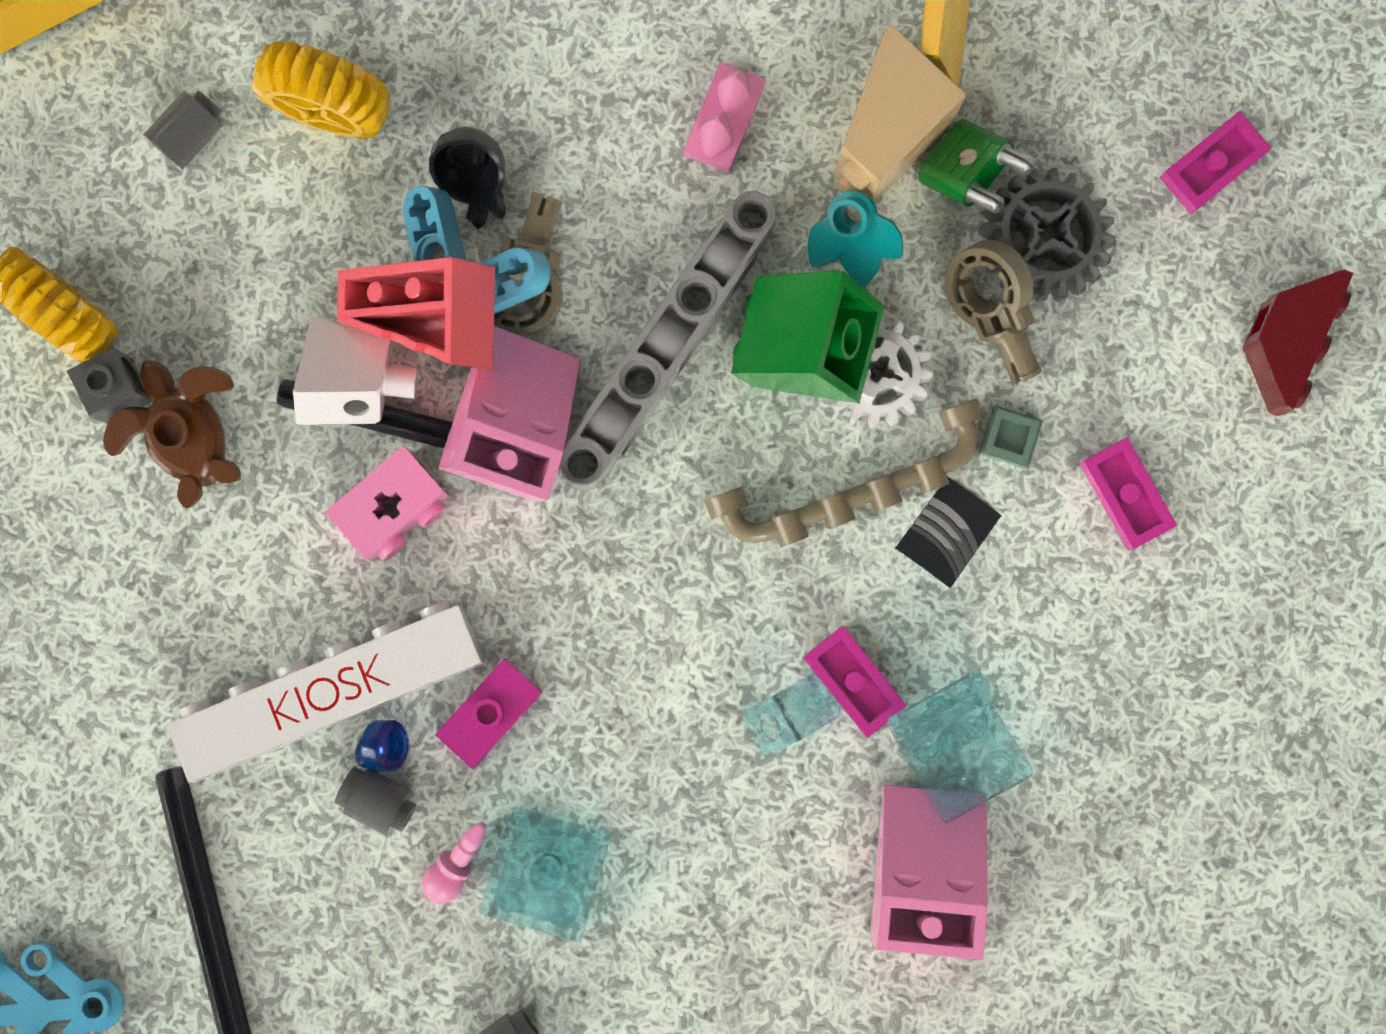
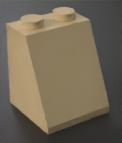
(897, 118)

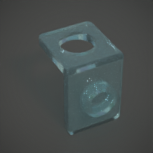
(797, 712)

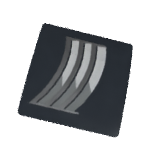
(948, 532)

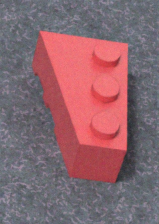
(426, 306)

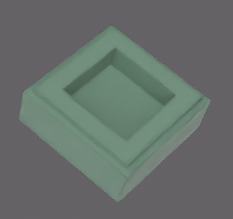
(1010, 437)

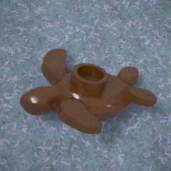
(178, 428)

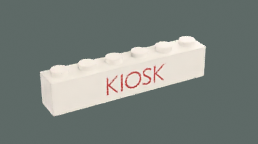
(326, 692)

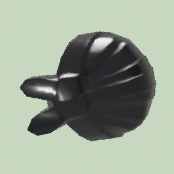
(471, 171)

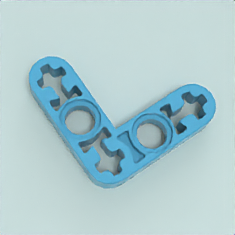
(440, 226)

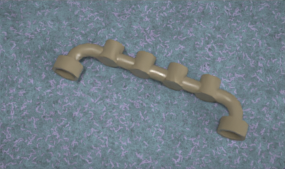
(839, 507)

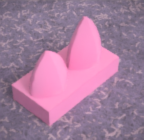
(724, 117)

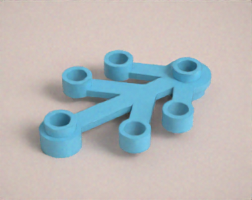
(37, 1010)

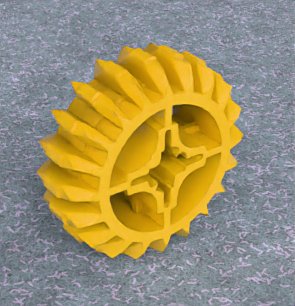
(321, 90)
(53, 307)

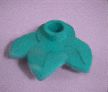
(855, 243)

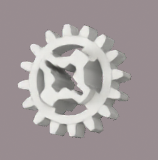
(896, 381)

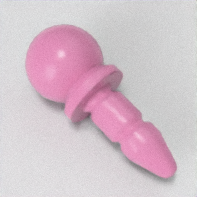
(445, 879)

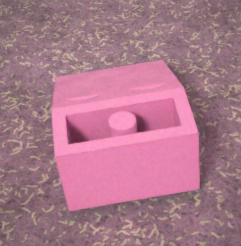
(514, 418)
(929, 878)

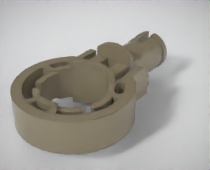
(537, 235)
(994, 321)

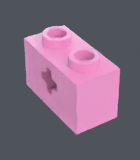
(361, 508)

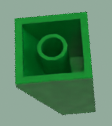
(808, 335)

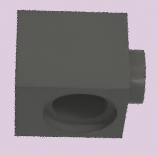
(108, 384)

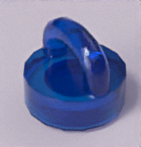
(382, 746)

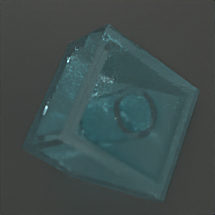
(545, 874)

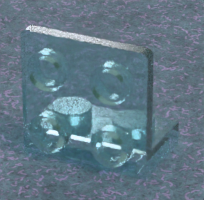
(959, 747)

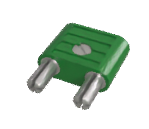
(969, 162)

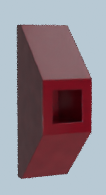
(1292, 337)

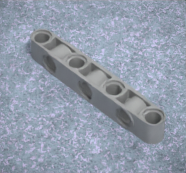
(669, 339)

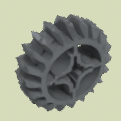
(1063, 247)

